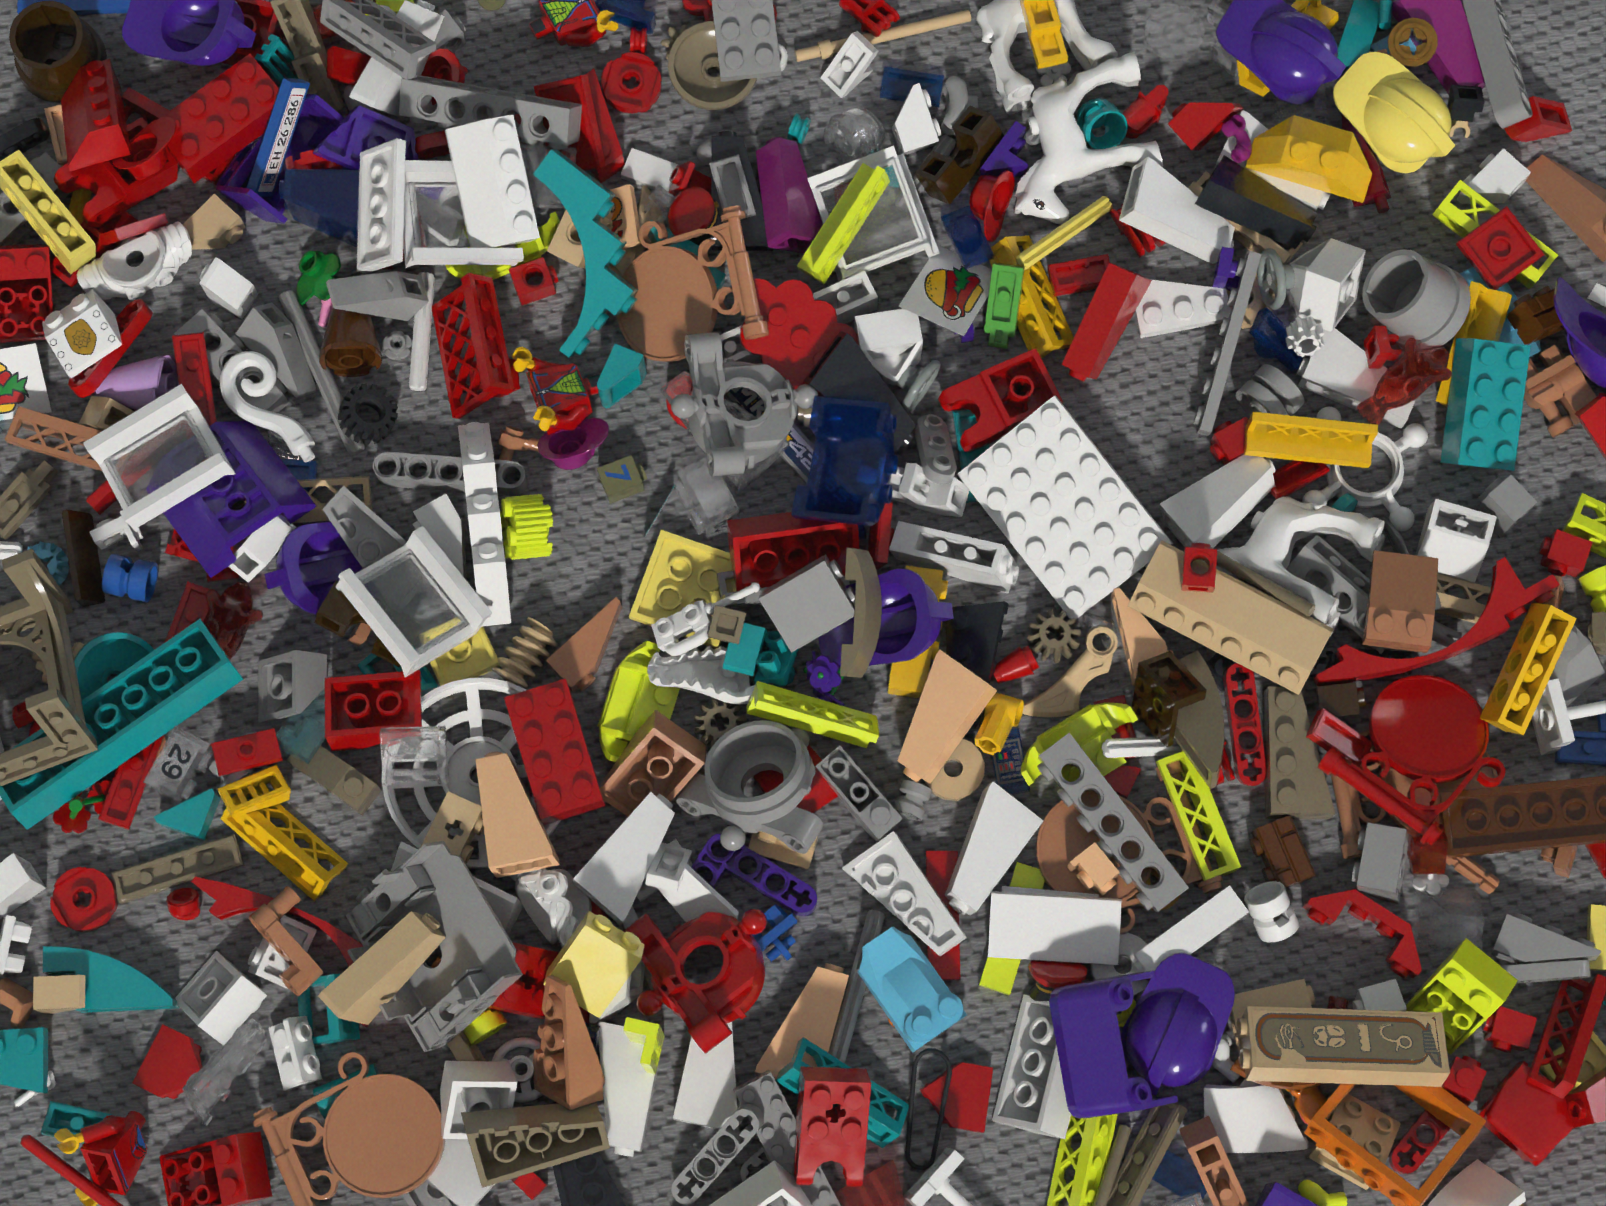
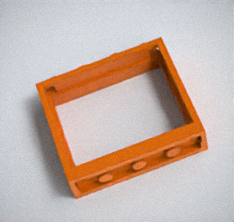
(1373, 1171)

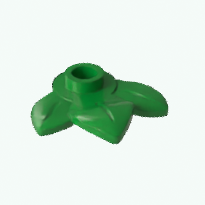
(316, 271)

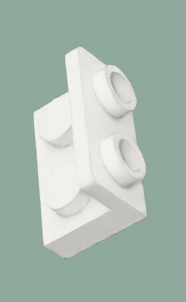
(267, 962)
(295, 1052)

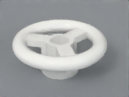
(527, 1093)

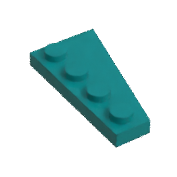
(24, 1058)

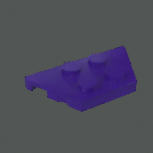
(360, 132)

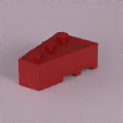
(610, 144)

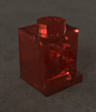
(1427, 858)

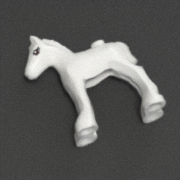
(1004, 20)
(1064, 142)
(1274, 538)

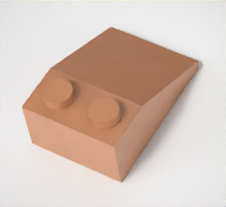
(1401, 601)
(657, 761)

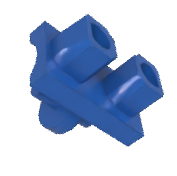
(781, 924)

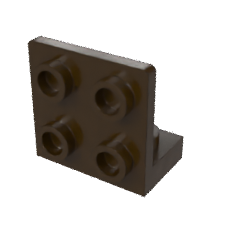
(1161, 690)

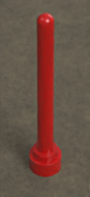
(68, 1171)

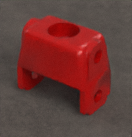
(1526, 1116)

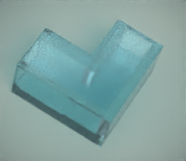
(304, 742)

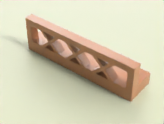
(55, 427)

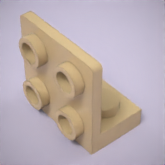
(1366, 1127)

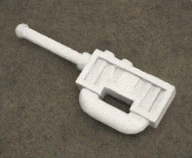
(692, 618)

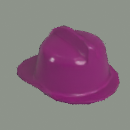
(576, 447)

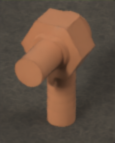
(512, 440)

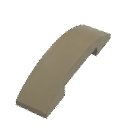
(867, 613)

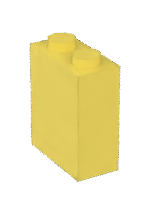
(597, 962)

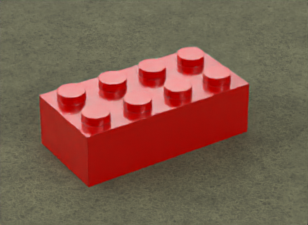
(222, 118)
(554, 751)

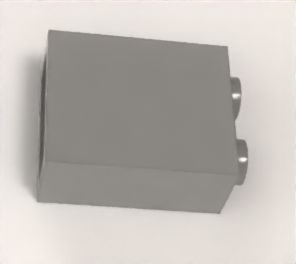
(809, 602)

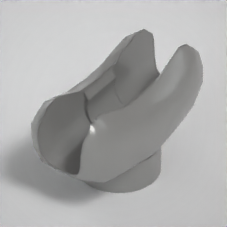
(956, 102)

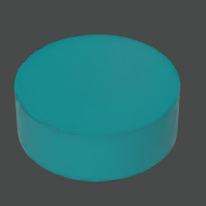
(1345, 503)

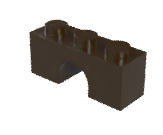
(976, 139)
(339, 614)

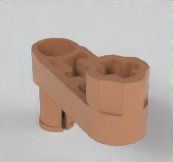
(266, 919)

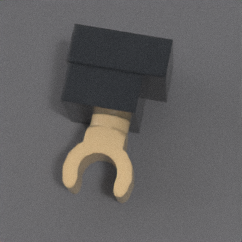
(1462, 106)

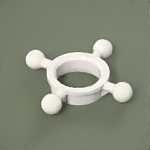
(1401, 517)

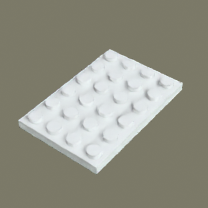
(1064, 508)

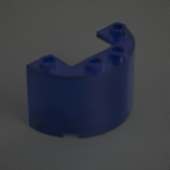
(849, 462)

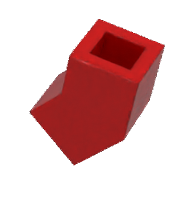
(530, 1184)

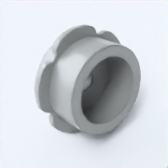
(400, 352)

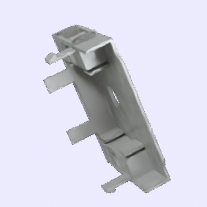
(475, 954)

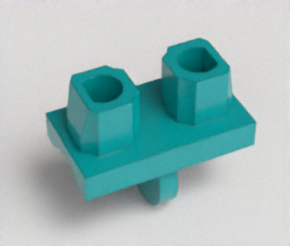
(776, 661)

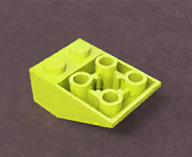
(1465, 990)

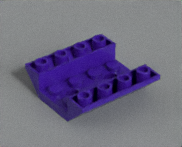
(260, 480)

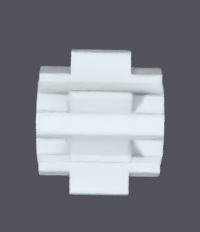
(1304, 336)

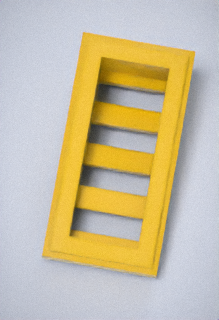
(267, 776)

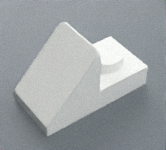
(850, 64)

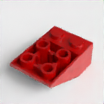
(24, 292)
(217, 1172)

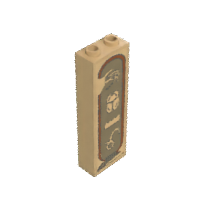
(1343, 1046)

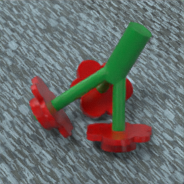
(73, 814)

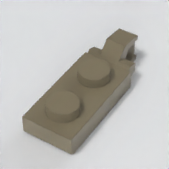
(23, 497)

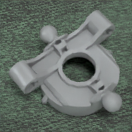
(724, 438)
(729, 766)

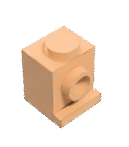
(1095, 870)

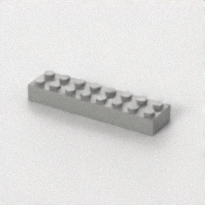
(779, 1133)

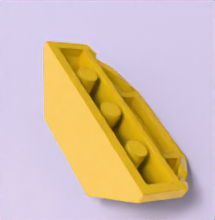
(1312, 157)

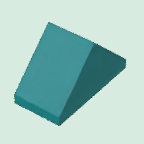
(743, 657)
(191, 816)

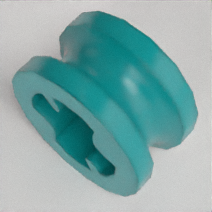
(799, 128)

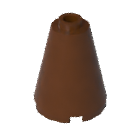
(350, 344)

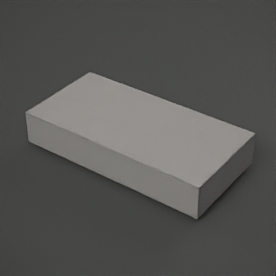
(732, 184)

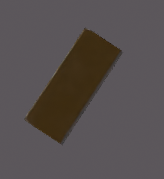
(83, 558)

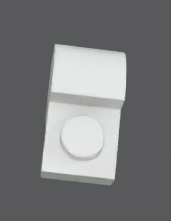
(932, 497)

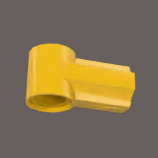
(999, 717)

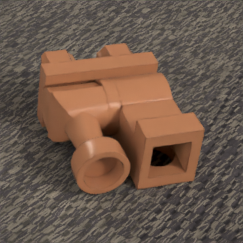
(1559, 381)

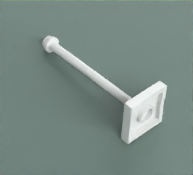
(1553, 719)
(936, 1181)

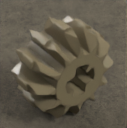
(1054, 624)
(711, 715)

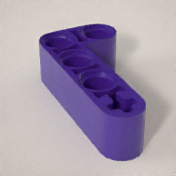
(758, 879)

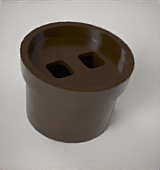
(32, 45)

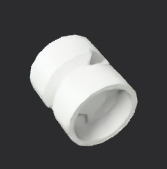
(1271, 911)

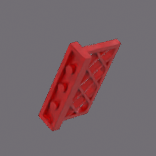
(486, 342)

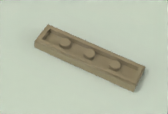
(177, 868)
(1146, 1154)

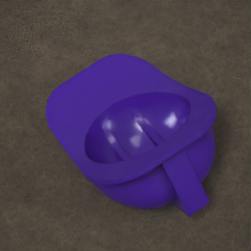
(187, 30)
(1281, 47)
(1584, 331)
(311, 564)
(908, 620)
(1178, 1022)

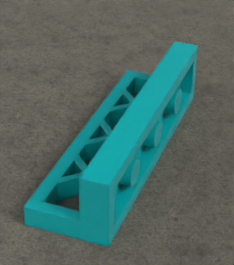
(881, 1127)

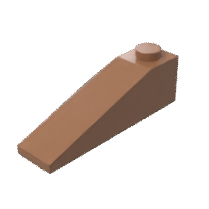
(1573, 199)
(566, 1061)

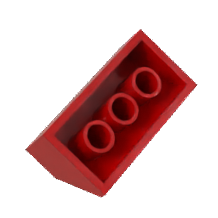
(94, 116)
(778, 545)

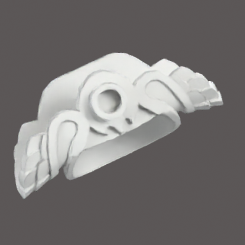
(162, 254)
(552, 902)

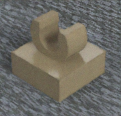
(726, 624)

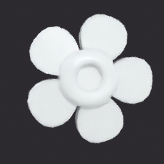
(1054, 73)
(1433, 882)

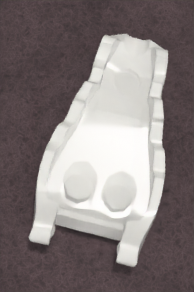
(701, 673)

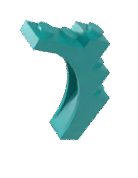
(586, 202)

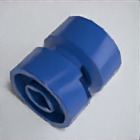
(125, 577)

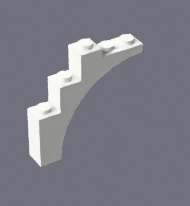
(484, 520)

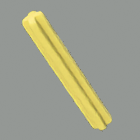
(1064, 232)

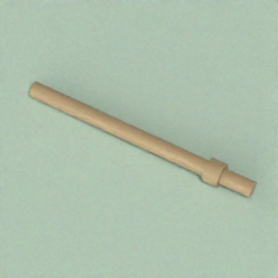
(826, 49)

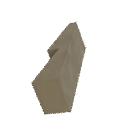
(308, 48)

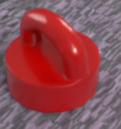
(184, 903)

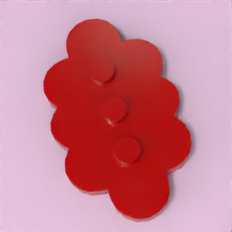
(797, 329)

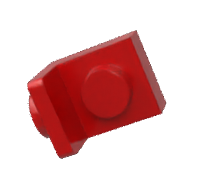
(685, 177)

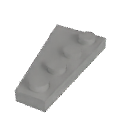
(361, 528)

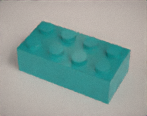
(1485, 403)

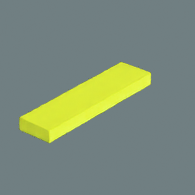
(1001, 972)

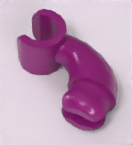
(1235, 127)

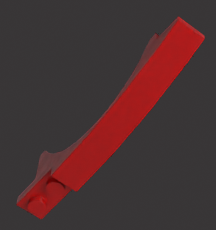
(1505, 600)
(236, 900)

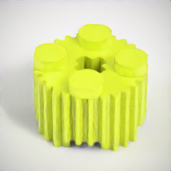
(526, 526)

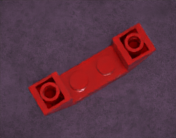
(1404, 954)

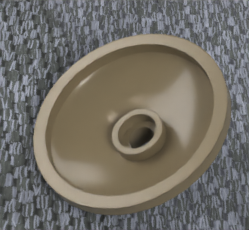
(688, 68)

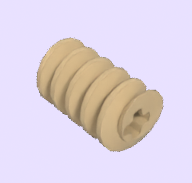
(526, 653)

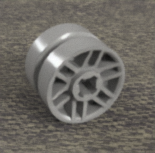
(1270, 393)

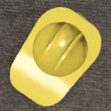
(1394, 112)

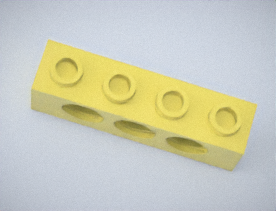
(45, 212)

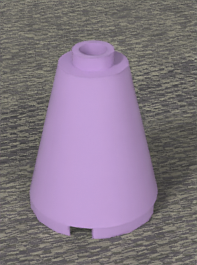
(140, 381)

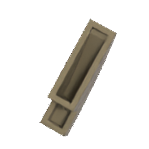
(1201, 724)

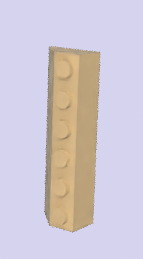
(1232, 620)

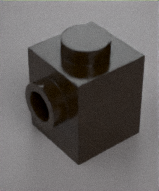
(1341, 698)

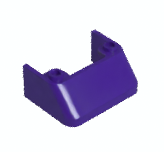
(313, 126)
(1093, 1050)

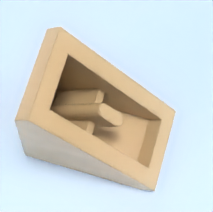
(58, 993)

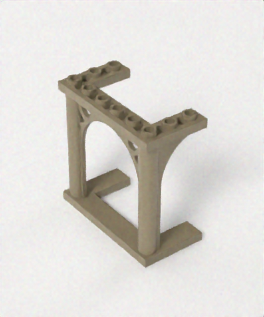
(59, 708)

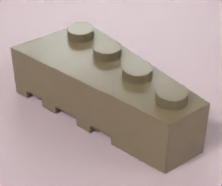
(1292, 777)
(531, 1138)

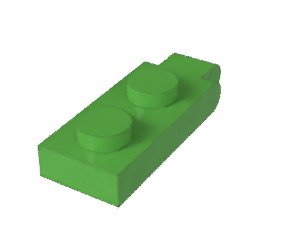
(1003, 304)

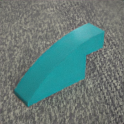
(108, 982)

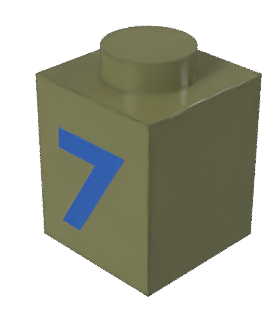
(622, 478)

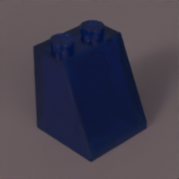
(324, 200)

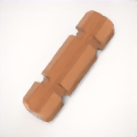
(1474, 873)

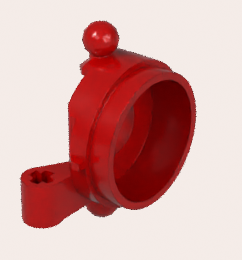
(709, 1005)

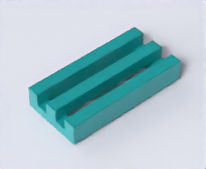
(269, 53)

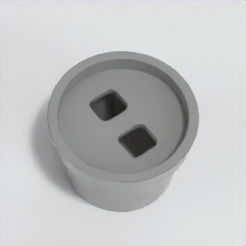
(1416, 298)

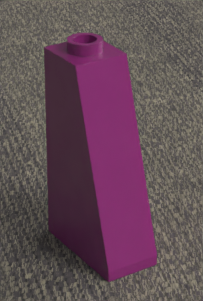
(1456, 54)
(786, 197)

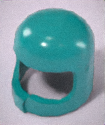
(1090, 118)

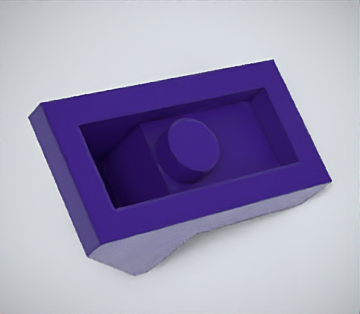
(1005, 154)

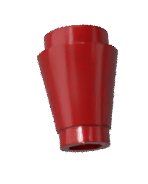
(1016, 665)

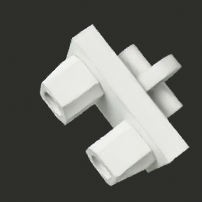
(12, 931)

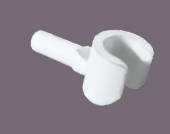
(29, 1094)

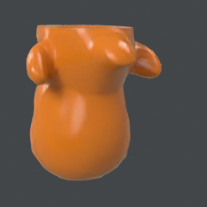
(1308, 1102)

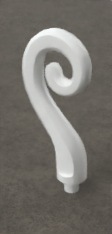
(292, 432)

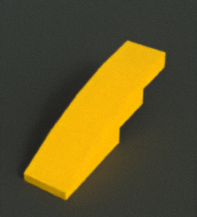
(1044, 32)

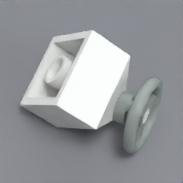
(1320, 281)
(894, 348)

